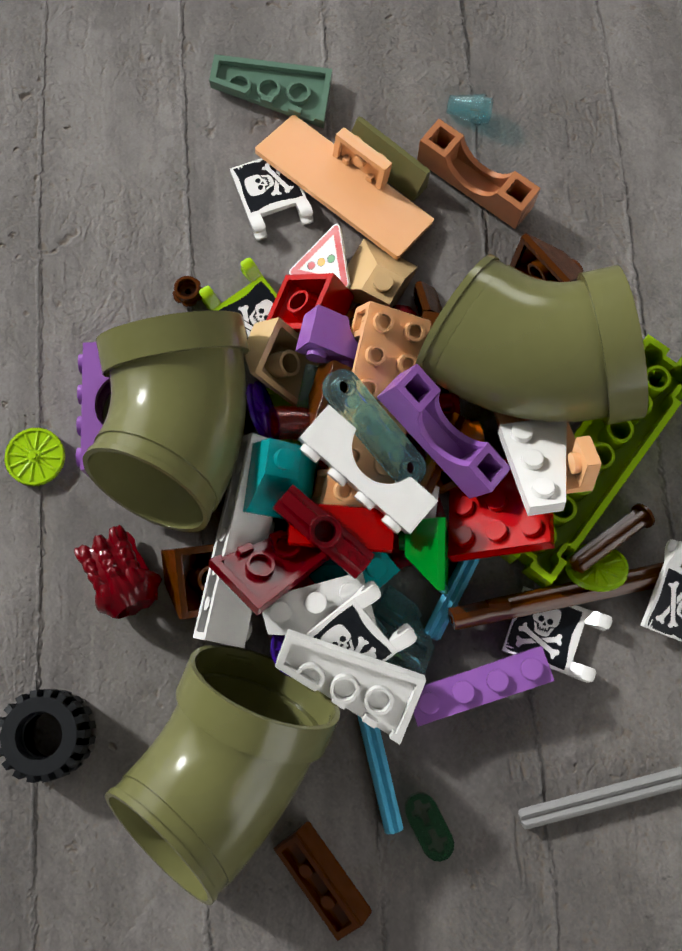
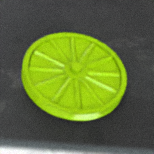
(34, 456)
(603, 576)

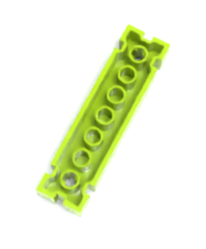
(620, 451)

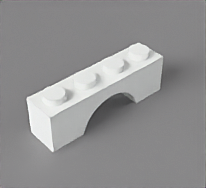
(331, 441)

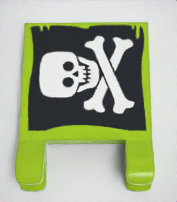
(251, 302)

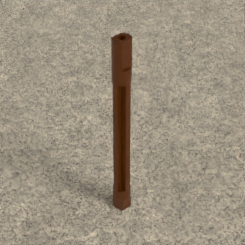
(546, 599)

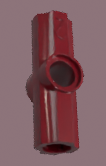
(341, 547)

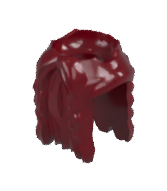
(118, 574)

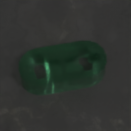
(421, 830)

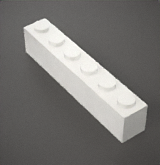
(222, 613)

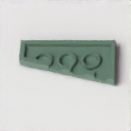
(275, 85)

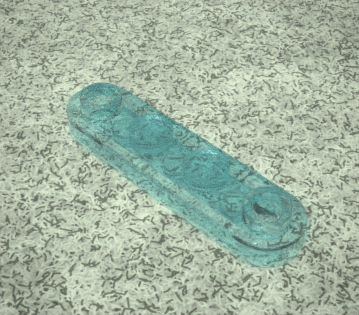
(373, 426)

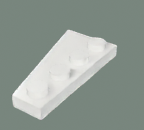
(365, 685)

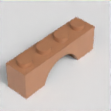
(448, 156)

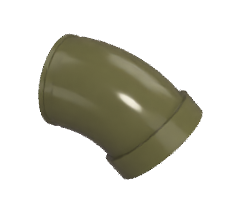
(541, 345)
(171, 415)
(222, 767)

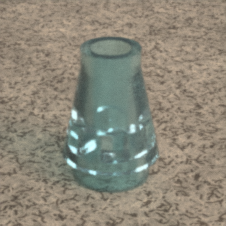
(473, 108)

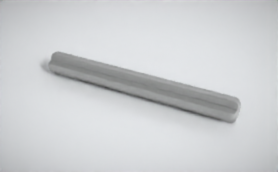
(601, 798)

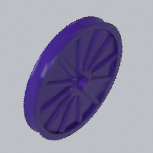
(259, 407)

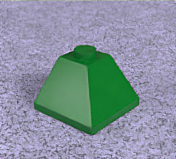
(429, 550)

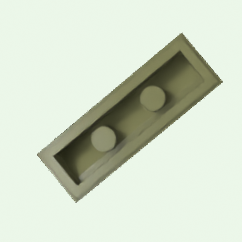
(406, 173)

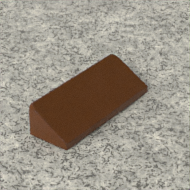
(323, 881)

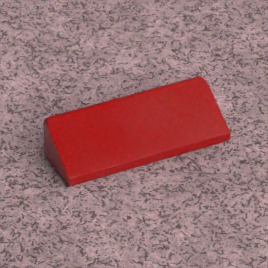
(358, 521)

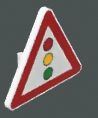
(326, 257)

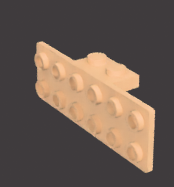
(348, 181)

